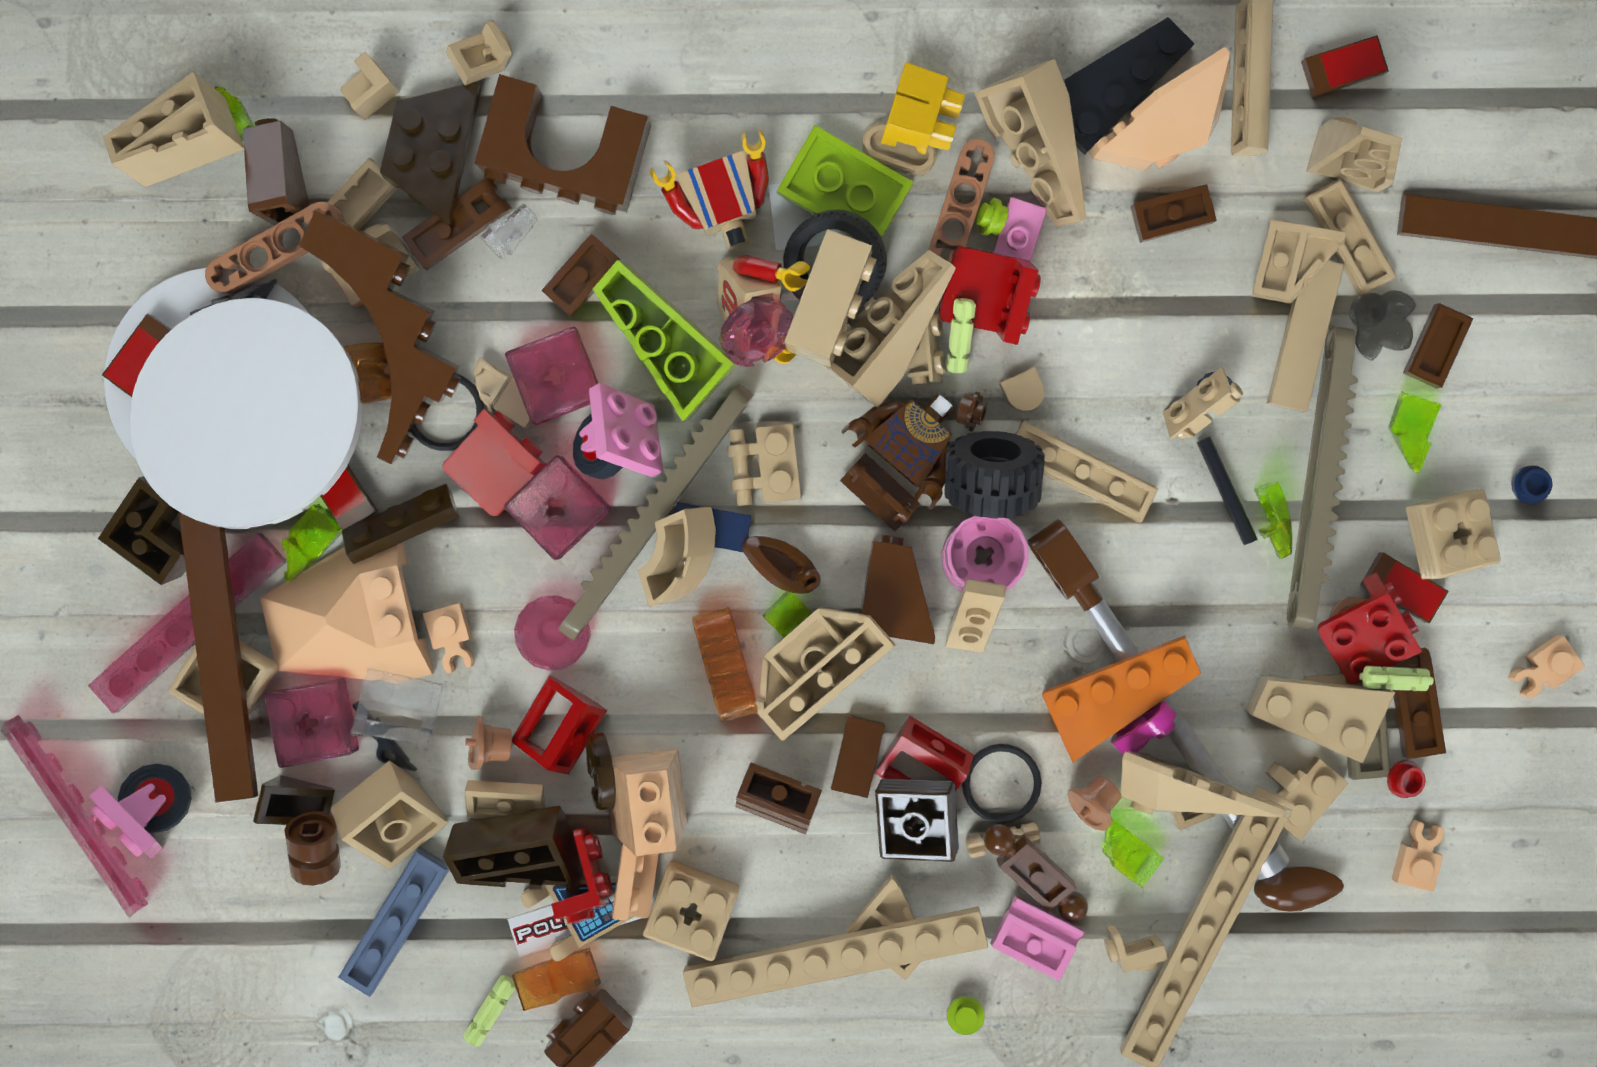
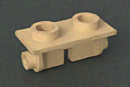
(928, 359)
(1191, 414)

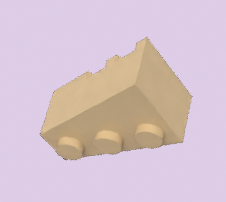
(175, 133)
(830, 298)
(1324, 712)

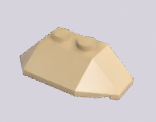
(816, 666)

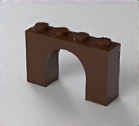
(508, 154)

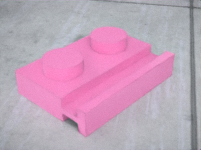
(1037, 937)

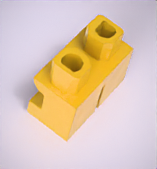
(916, 107)

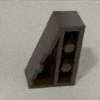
(515, 848)

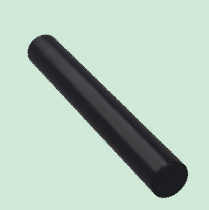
(1227, 490)

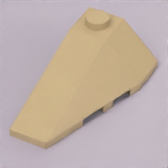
(1037, 125)
(1355, 154)
(1168, 787)

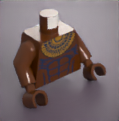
(909, 441)

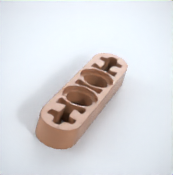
(963, 213)
(272, 242)

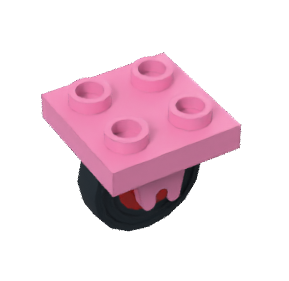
(617, 435)
(147, 803)

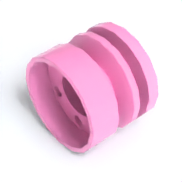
(1003, 541)

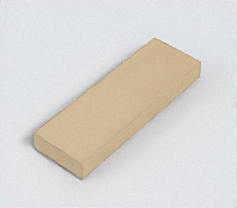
(1360, 253)

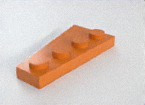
(1111, 697)

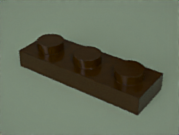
(399, 523)

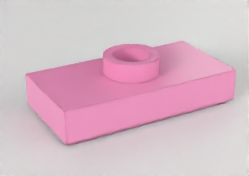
(1020, 230)

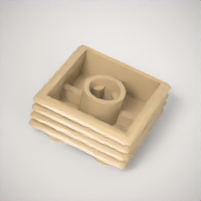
(1433, 528)
(256, 672)
(702, 932)

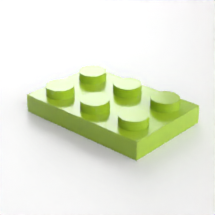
(840, 177)

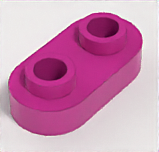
(1155, 722)

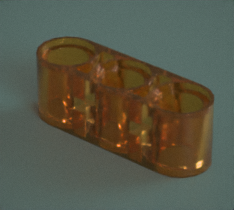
(725, 664)

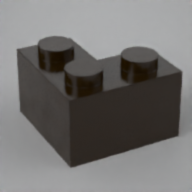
(144, 534)

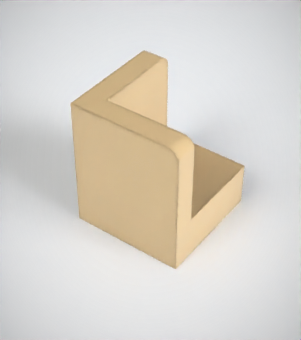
(369, 88)

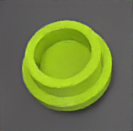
(992, 217)
(965, 1015)

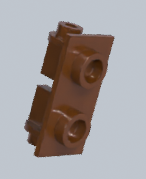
(880, 492)

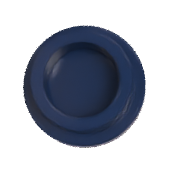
(1531, 484)

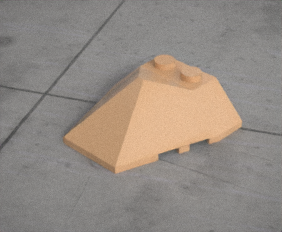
(1170, 119)
(346, 619)

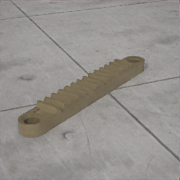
(1321, 477)
(658, 508)

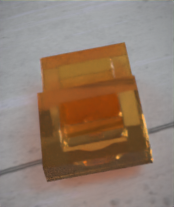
(552, 979)

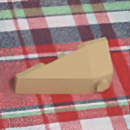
(891, 328)

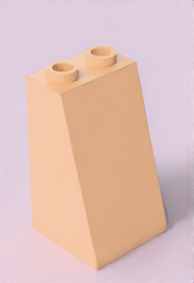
(648, 801)

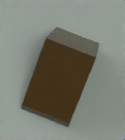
(289, 797)

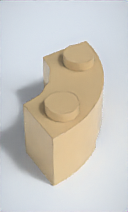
(680, 555)

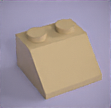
(387, 816)

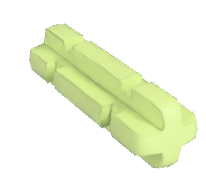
(960, 335)
(1396, 678)
(489, 1011)

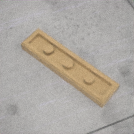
(1305, 340)
(1092, 475)

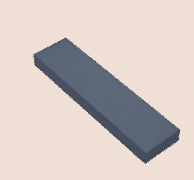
(394, 921)

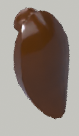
(781, 564)
(1298, 888)

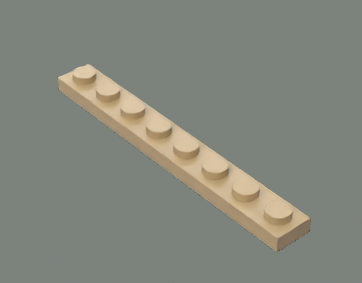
(1203, 934)
(835, 957)

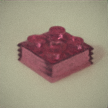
(532, 364)
(532, 507)
(322, 701)

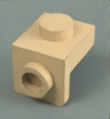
(480, 54)
(1138, 955)

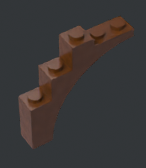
(372, 272)

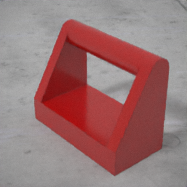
(570, 736)
(930, 749)

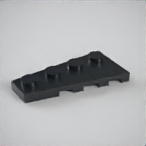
(1119, 79)

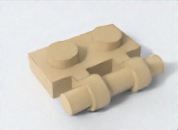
(776, 461)

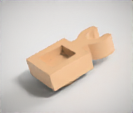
(448, 629)
(1551, 665)
(1418, 863)

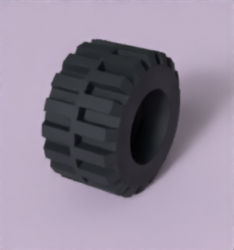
(994, 474)

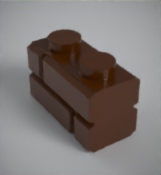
(777, 798)
(589, 1033)

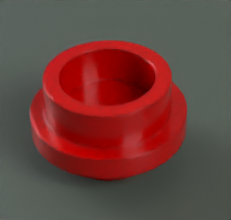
(1406, 779)

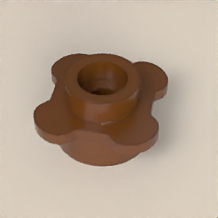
(971, 410)

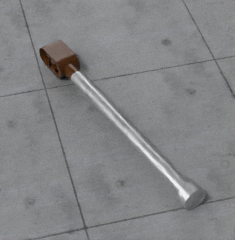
(1074, 577)

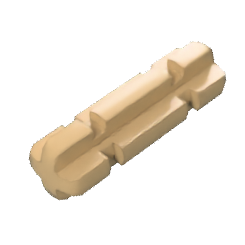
(976, 846)

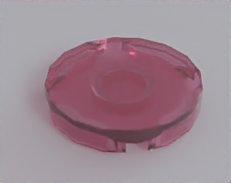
(755, 331)
(539, 636)

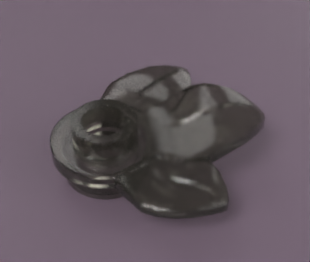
(1386, 326)

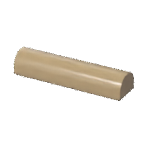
(1251, 77)

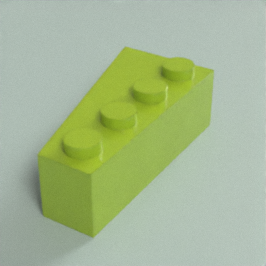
(673, 348)

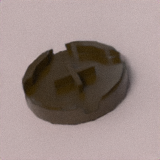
(601, 771)

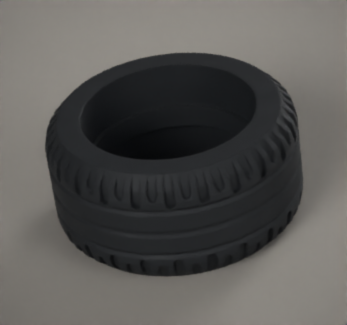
(850, 223)

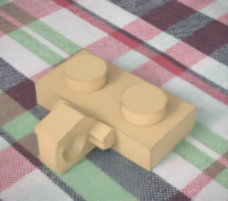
(1309, 791)

